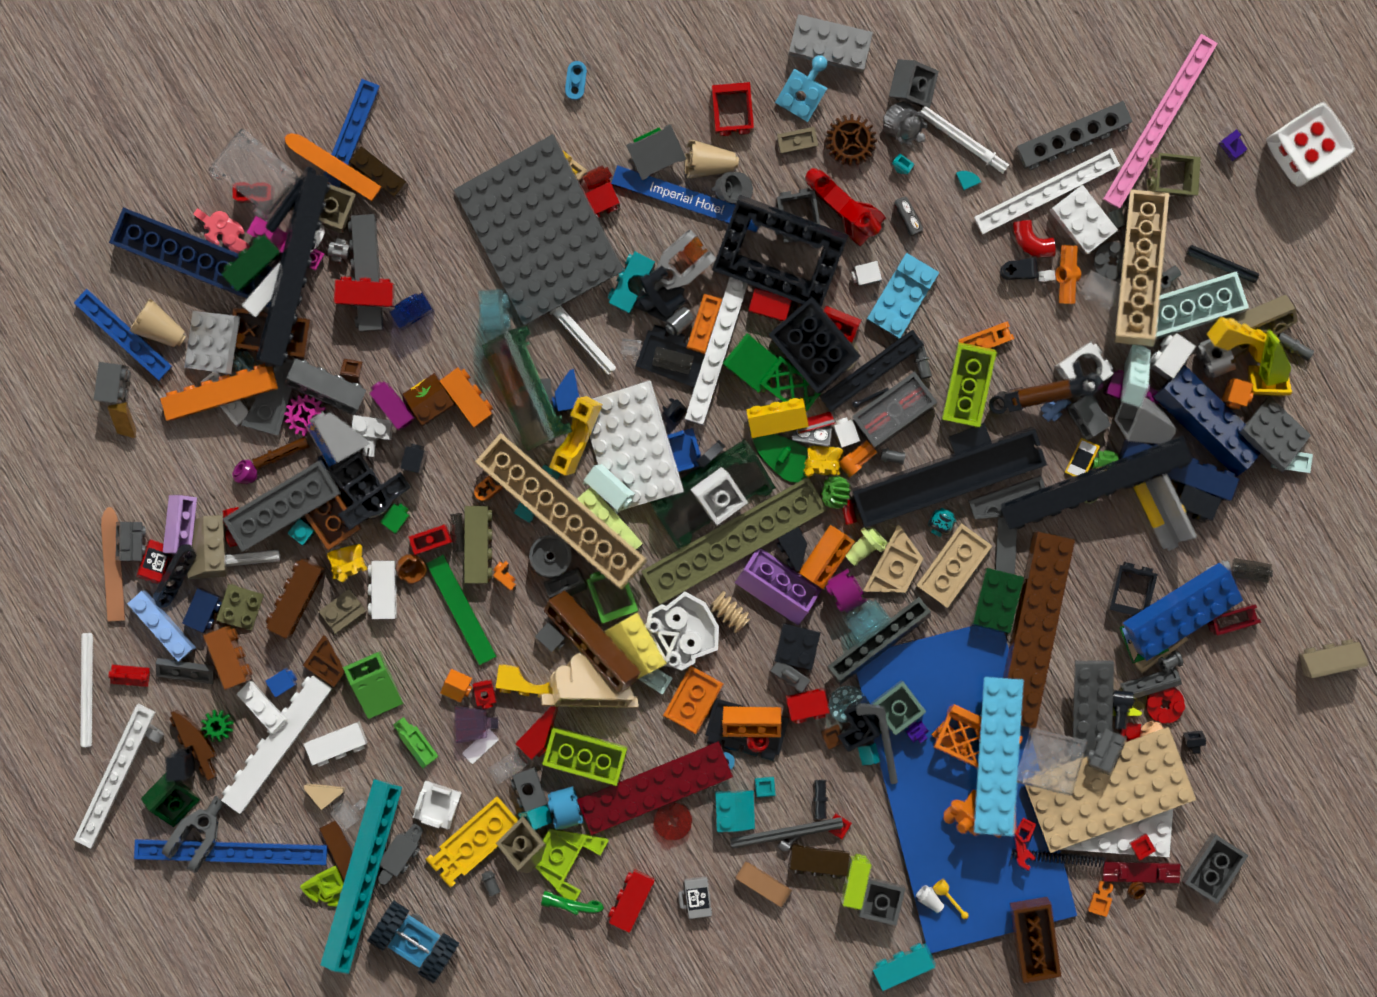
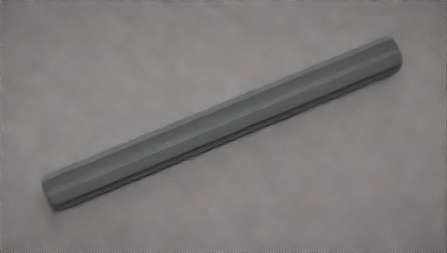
(785, 833)

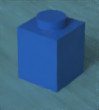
(281, 682)

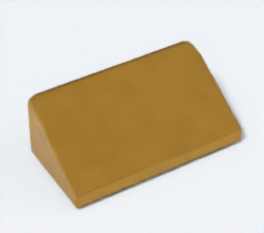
(122, 419)

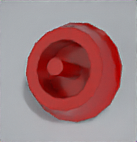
(757, 744)

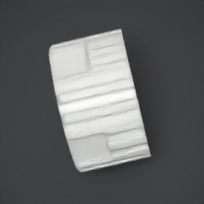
(1047, 275)

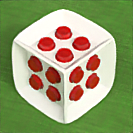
(1310, 144)

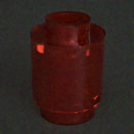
(597, 177)

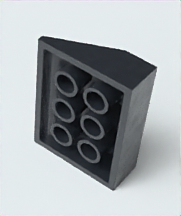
(815, 345)

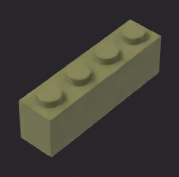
(477, 544)

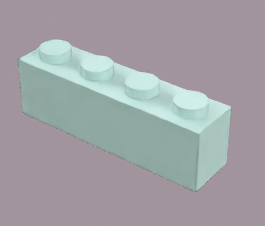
(1136, 375)

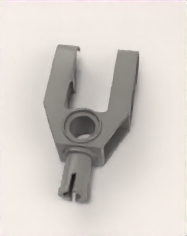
(691, 272)

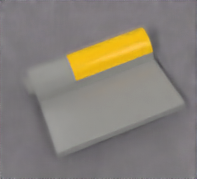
(1164, 511)

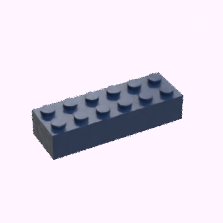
(1207, 420)
(1201, 477)

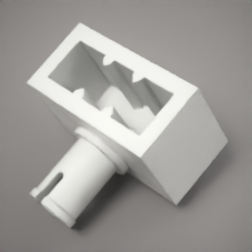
(372, 430)

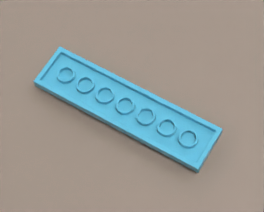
(998, 756)

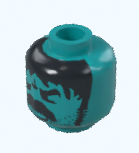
(941, 522)

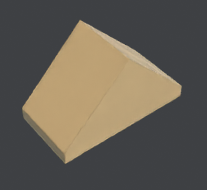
(323, 794)

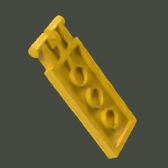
(473, 841)

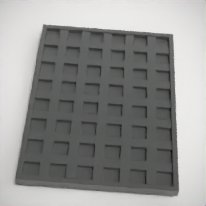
(539, 229)

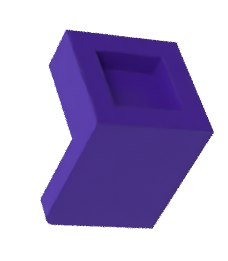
(1233, 145)

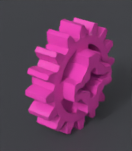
(302, 406)

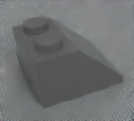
(913, 83)

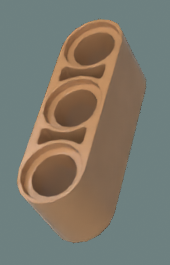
(763, 884)

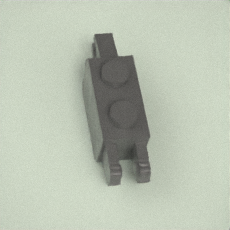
(399, 852)

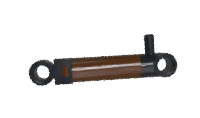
(1021, 397)

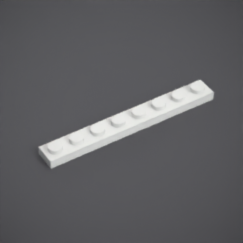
(1046, 191)
(716, 351)
(114, 776)

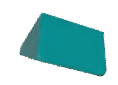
(869, 754)

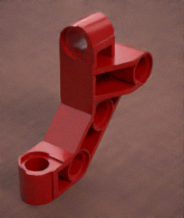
(859, 218)

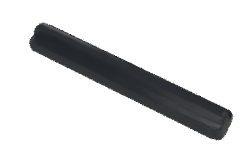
(286, 204)
(1222, 263)

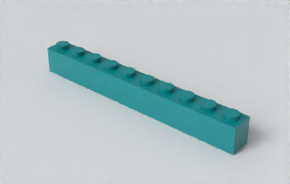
(361, 876)

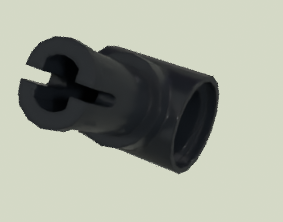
(1122, 704)

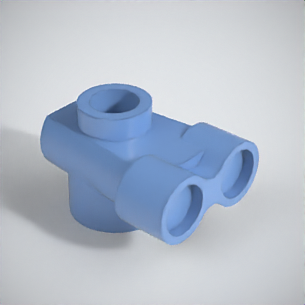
(1053, 410)

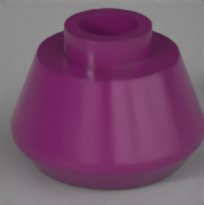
(244, 472)

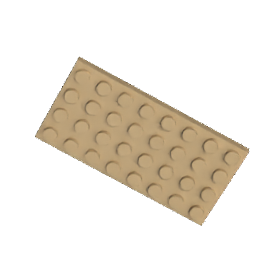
(1143, 784)

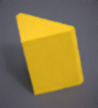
(1261, 389)

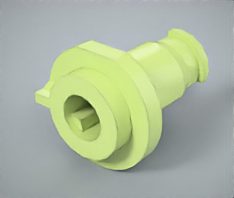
(868, 543)

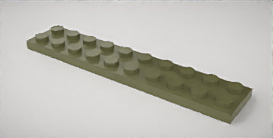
(734, 540)

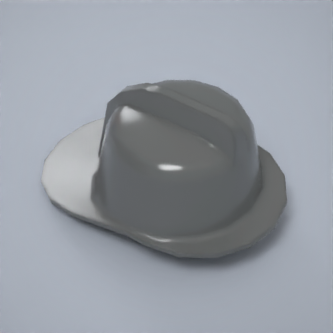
(732, 185)

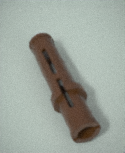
(280, 453)

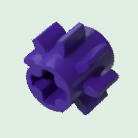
(917, 731)

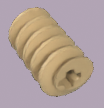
(730, 612)

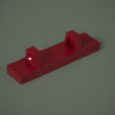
(1141, 872)

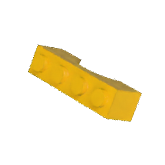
(1229, 333)
(583, 420)
(510, 679)

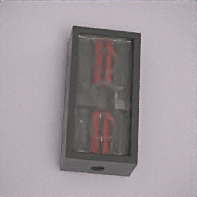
(894, 410)

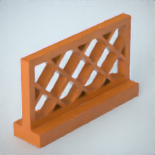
(967, 718)

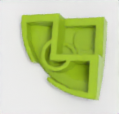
(324, 886)

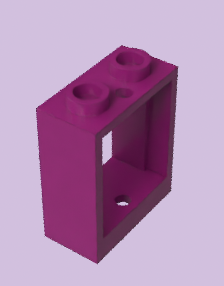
(392, 405)

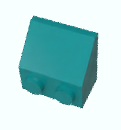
(735, 810)

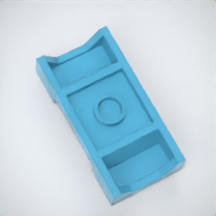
(902, 295)

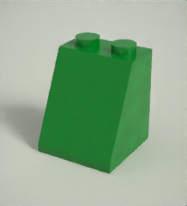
(751, 362)

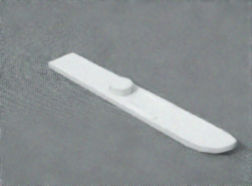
(264, 291)

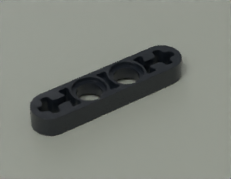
(177, 576)

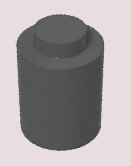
(679, 321)

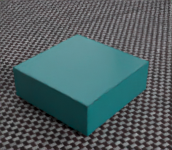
(765, 786)

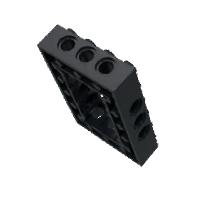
(769, 278)

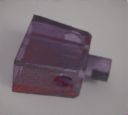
(473, 723)

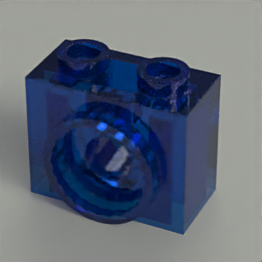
(411, 310)

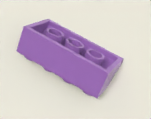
(778, 586)

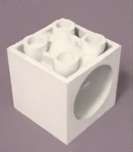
(1089, 351)

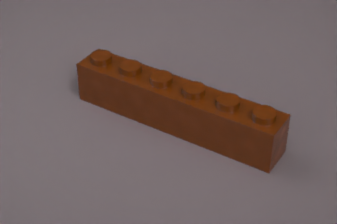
(592, 641)

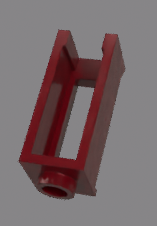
(1252, 620)

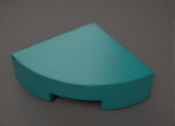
(967, 179)

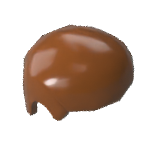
(410, 568)

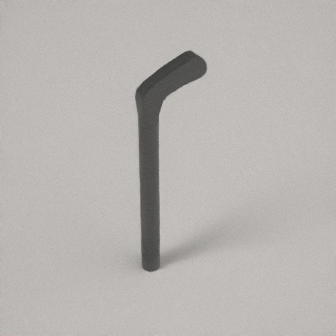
(878, 710)

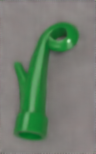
(572, 906)

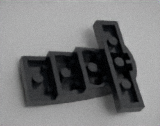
(363, 489)

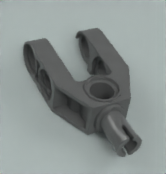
(185, 827)

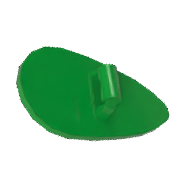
(783, 456)

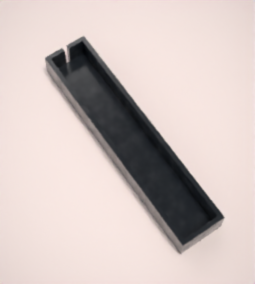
(948, 477)

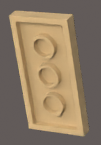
(954, 565)

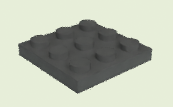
(1275, 433)

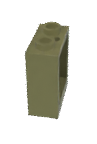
(1191, 174)

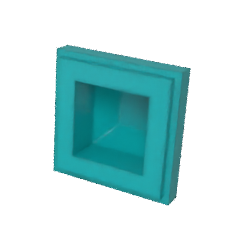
(902, 164)

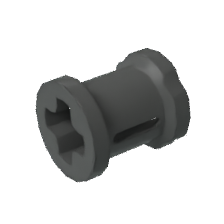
(1170, 661)

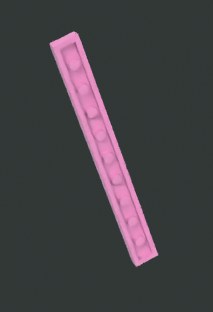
(1160, 121)

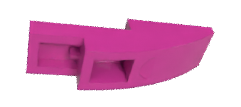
(278, 238)

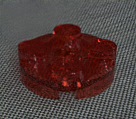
(668, 831)

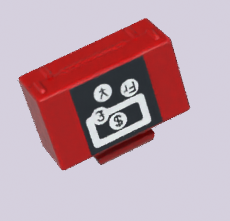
(153, 562)

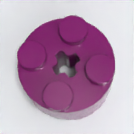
(846, 591)

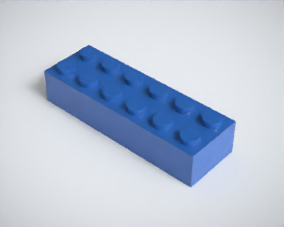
(1183, 611)

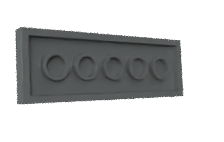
(281, 505)
(1092, 700)

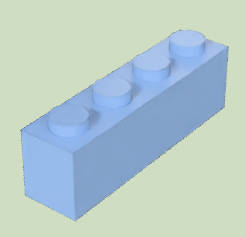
(161, 625)

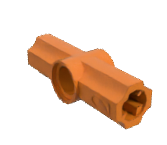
(1068, 274)

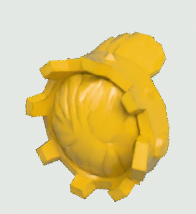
(823, 460)
(346, 561)

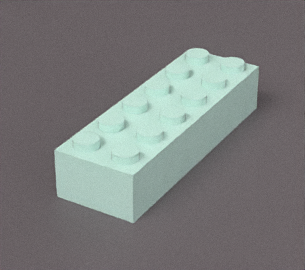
(1200, 304)

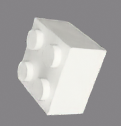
(1171, 356)
(719, 496)

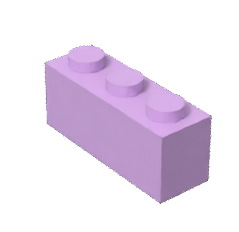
(179, 522)

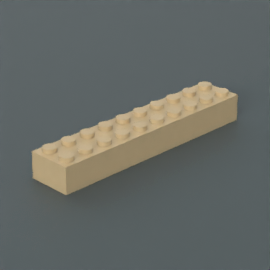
(561, 511)

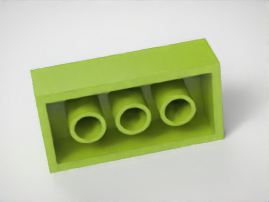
(969, 384)
(584, 755)

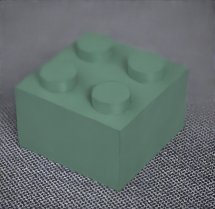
(900, 707)

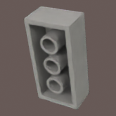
(838, 43)

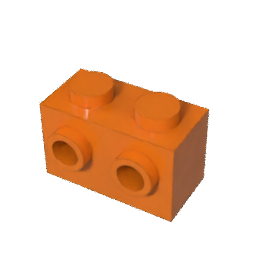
(1237, 394)

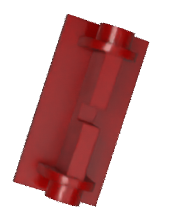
(129, 675)

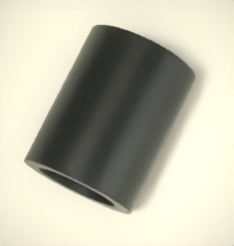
(1117, 218)

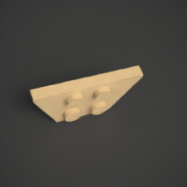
(896, 565)

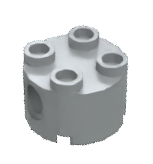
(1213, 366)

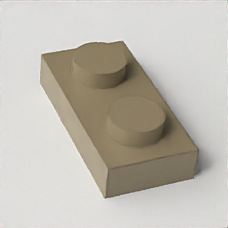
(797, 140)

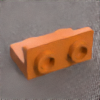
(506, 578)

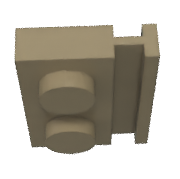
(342, 611)

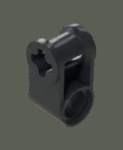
(1022, 268)

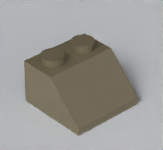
(522, 846)

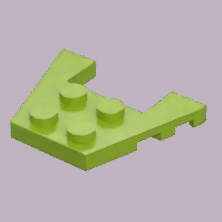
(559, 855)

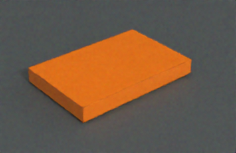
(693, 699)

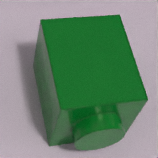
(396, 517)

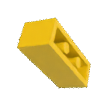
(777, 417)

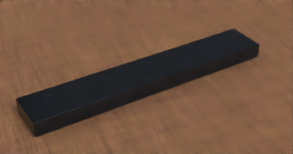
(871, 371)

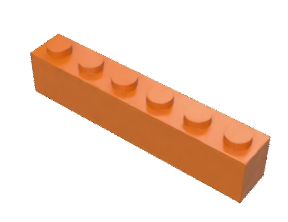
(219, 393)

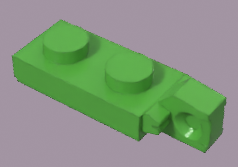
(415, 742)

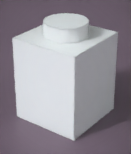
(866, 273)
(846, 432)

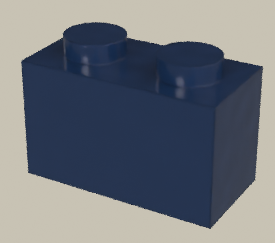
(202, 610)

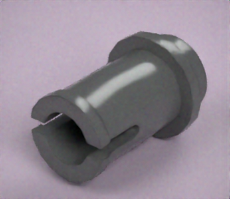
(892, 456)
(490, 882)

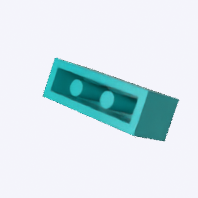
(903, 966)

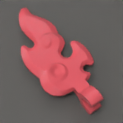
(221, 224)

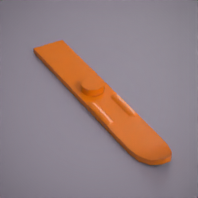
(332, 166)

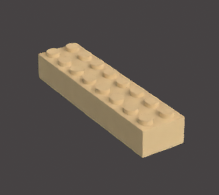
(1142, 268)

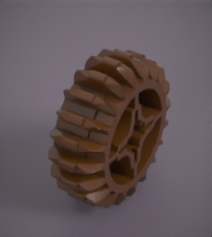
(858, 145)

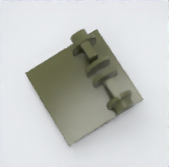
(240, 607)

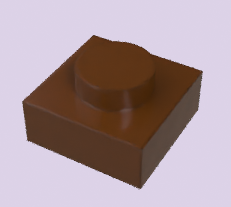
(831, 736)

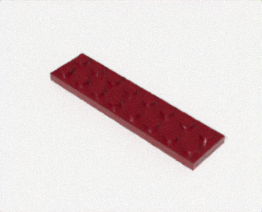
(655, 788)

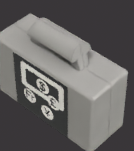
(697, 897)

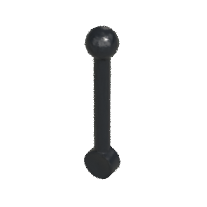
(856, 404)

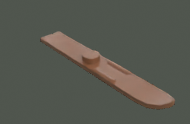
(112, 568)

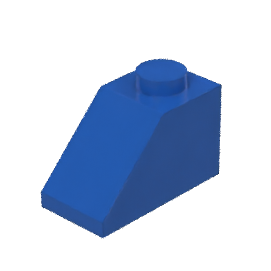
(566, 393)

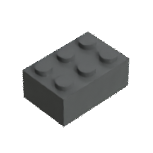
(1214, 868)

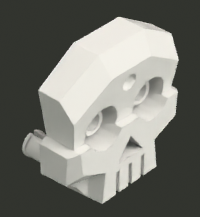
(695, 623)

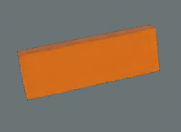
(704, 323)

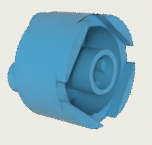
(565, 808)

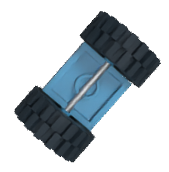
(413, 941)

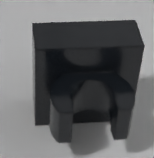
(675, 410)
(1194, 740)

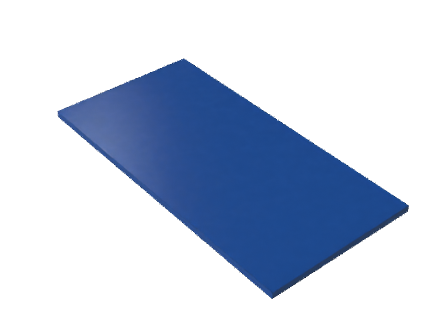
(977, 868)

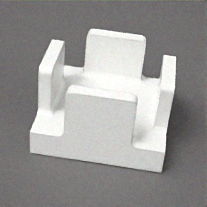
(437, 805)

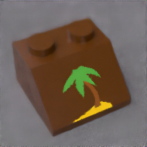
(428, 399)

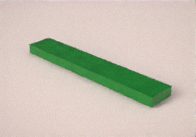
(461, 609)

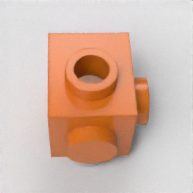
(456, 686)

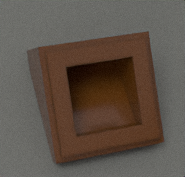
(351, 370)

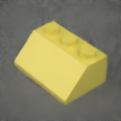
(637, 644)

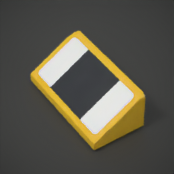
(1082, 457)

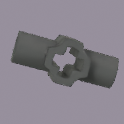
(1170, 275)

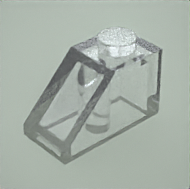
(509, 765)

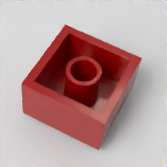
(807, 705)

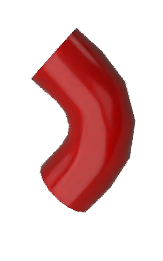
(1030, 243)

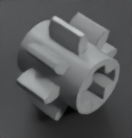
(338, 250)

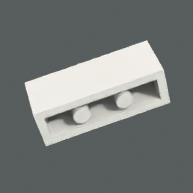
(383, 590)
(336, 744)

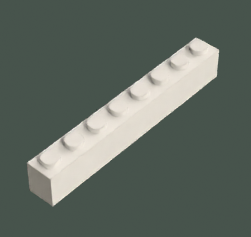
(276, 745)

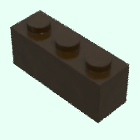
(378, 172)
(819, 861)

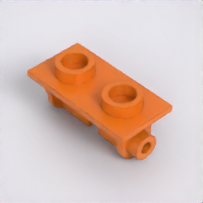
(946, 742)

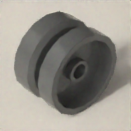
(548, 545)

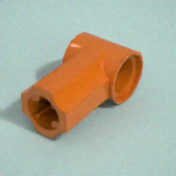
(853, 461)

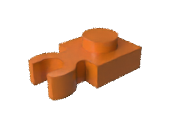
(1099, 901)

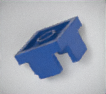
(684, 449)

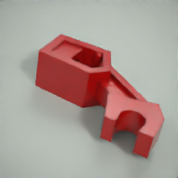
(1022, 853)

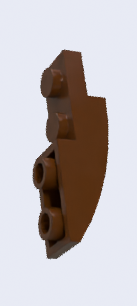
(190, 735)

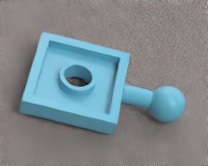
(801, 82)

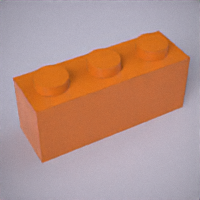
(467, 396)
(826, 556)
(751, 721)

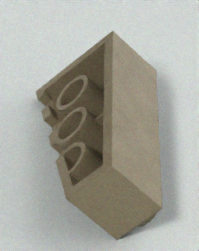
(1274, 316)

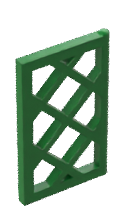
(791, 370)

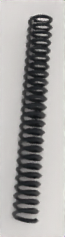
(1065, 857)

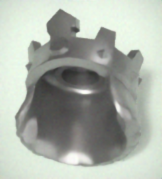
(904, 123)

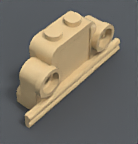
(584, 686)

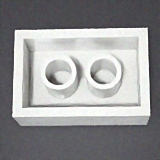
(1083, 220)

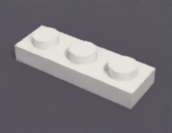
(262, 707)

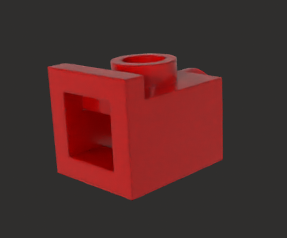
(488, 687)

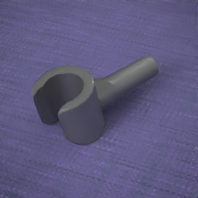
(784, 845)

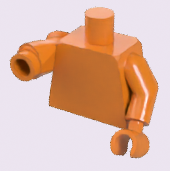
(964, 814)

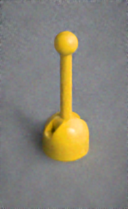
(942, 888)

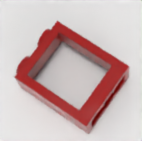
(733, 88)

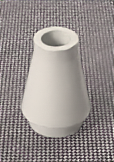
(929, 898)

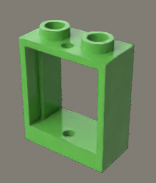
(616, 613)

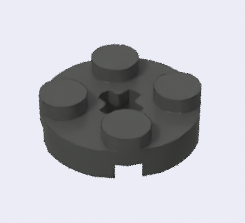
(1101, 260)

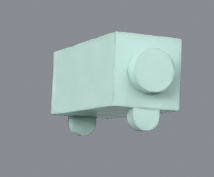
(609, 488)

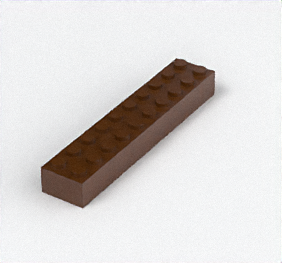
(1038, 619)

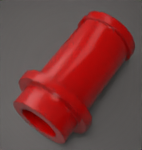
(849, 513)

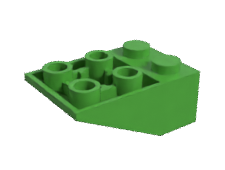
(373, 685)

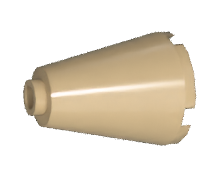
(708, 160)
(157, 325)

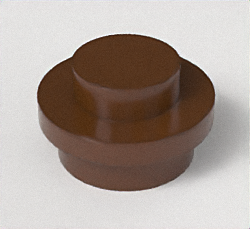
(1136, 890)

